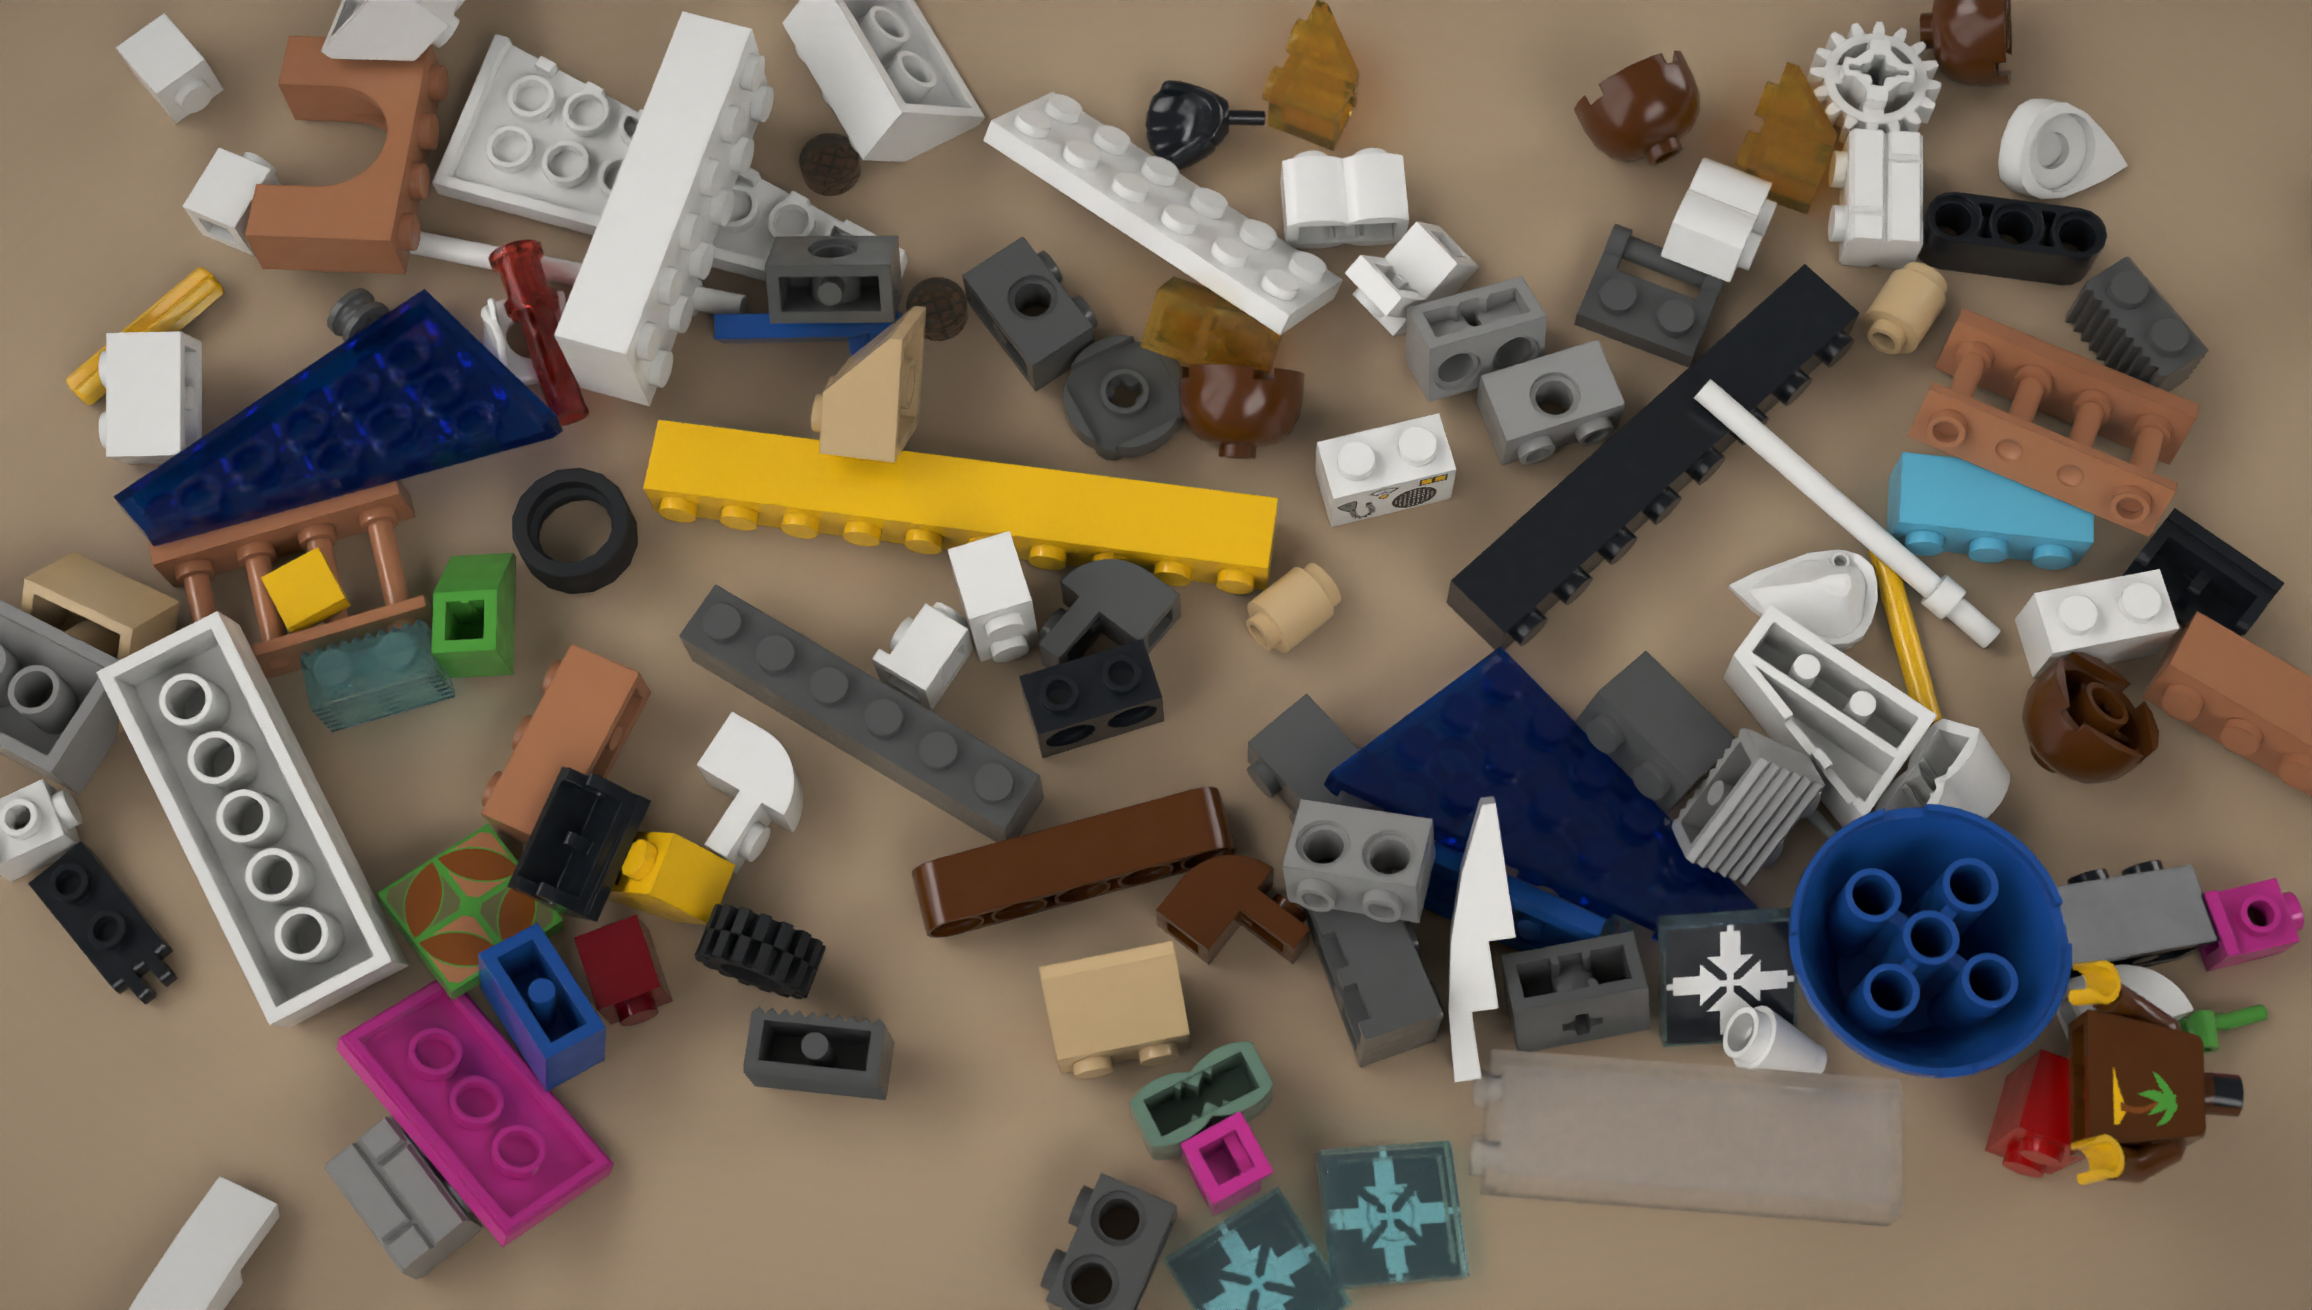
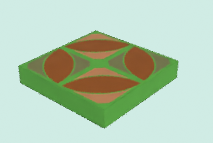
(463, 907)

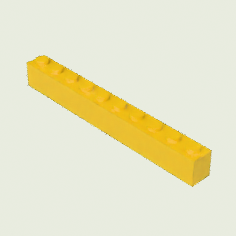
(953, 501)

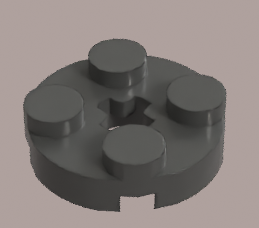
(1114, 429)

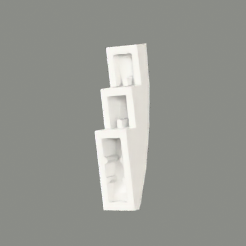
(1479, 915)
(209, 1251)

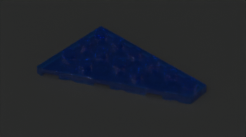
(371, 412)
(1560, 801)

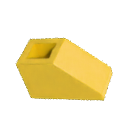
(671, 878)

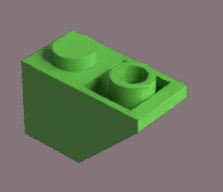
(475, 616)

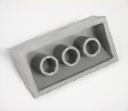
(52, 700)

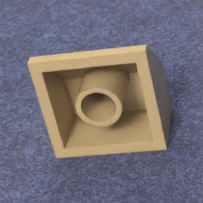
(875, 395)
(99, 606)
(1116, 1009)

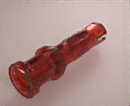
(534, 306)

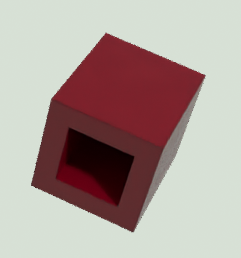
(623, 971)

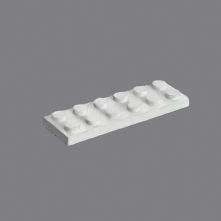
(1165, 211)

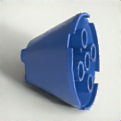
(1930, 941)

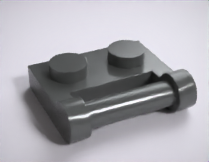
(1642, 311)

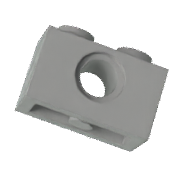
(1571, 377)

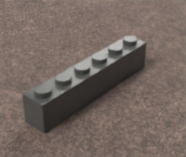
(862, 716)

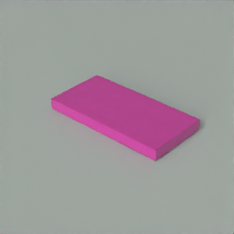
(475, 1109)

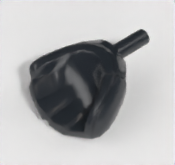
(1191, 121)

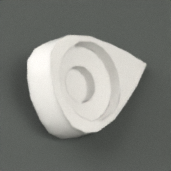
(2055, 150)
(1821, 590)

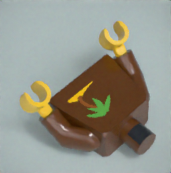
(2136, 1082)

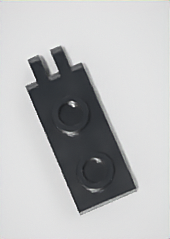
(104, 922)

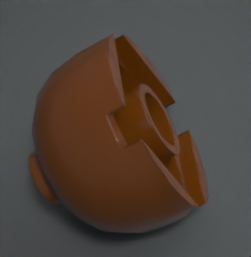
(1970, 39)
(1643, 110)
(1240, 406)
(2085, 723)

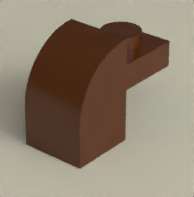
(1224, 895)

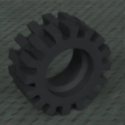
(760, 951)

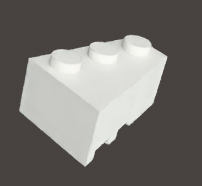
(1827, 708)

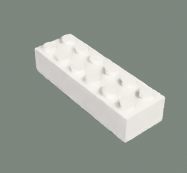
(666, 210)
(252, 820)

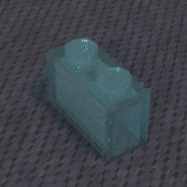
(374, 676)

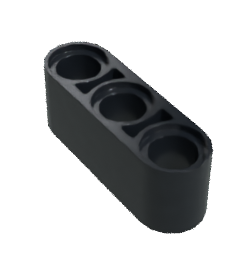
(2035, 226)

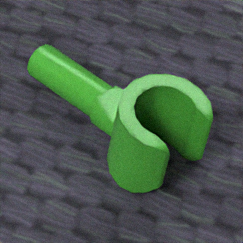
(2207, 1023)

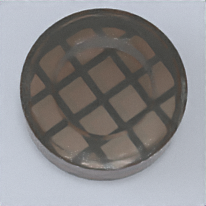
(829, 164)
(944, 306)

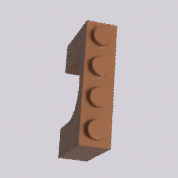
(372, 217)

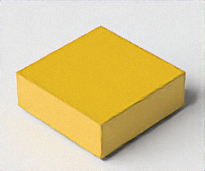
(305, 591)

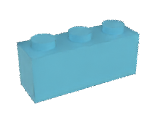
(1968, 510)

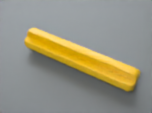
(168, 314)

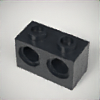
(1092, 698)

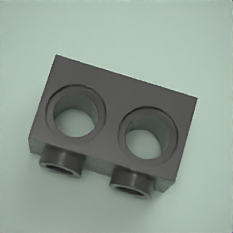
(1125, 1261)

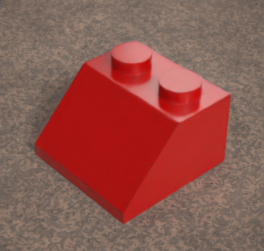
(2034, 1118)

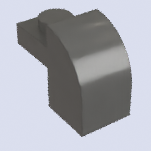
(1111, 600)

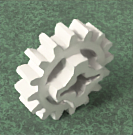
(1874, 75)

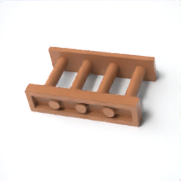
(2067, 388)
(259, 542)

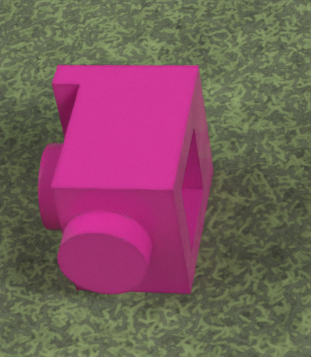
(2240, 940)
(1226, 1163)

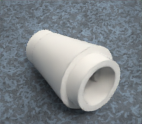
(1771, 1043)

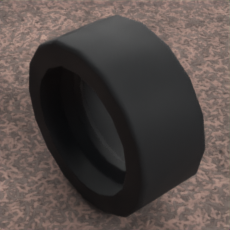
(555, 491)

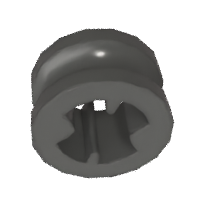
(354, 313)

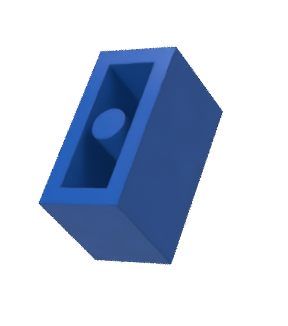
(542, 1007)

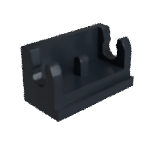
(2206, 575)
(579, 844)

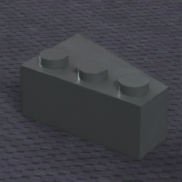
(1376, 982)

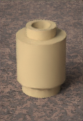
(1905, 309)
(1292, 608)

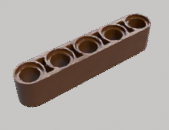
(1072, 862)

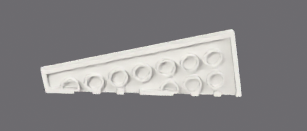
(554, 148)

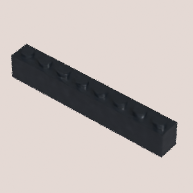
(1649, 463)

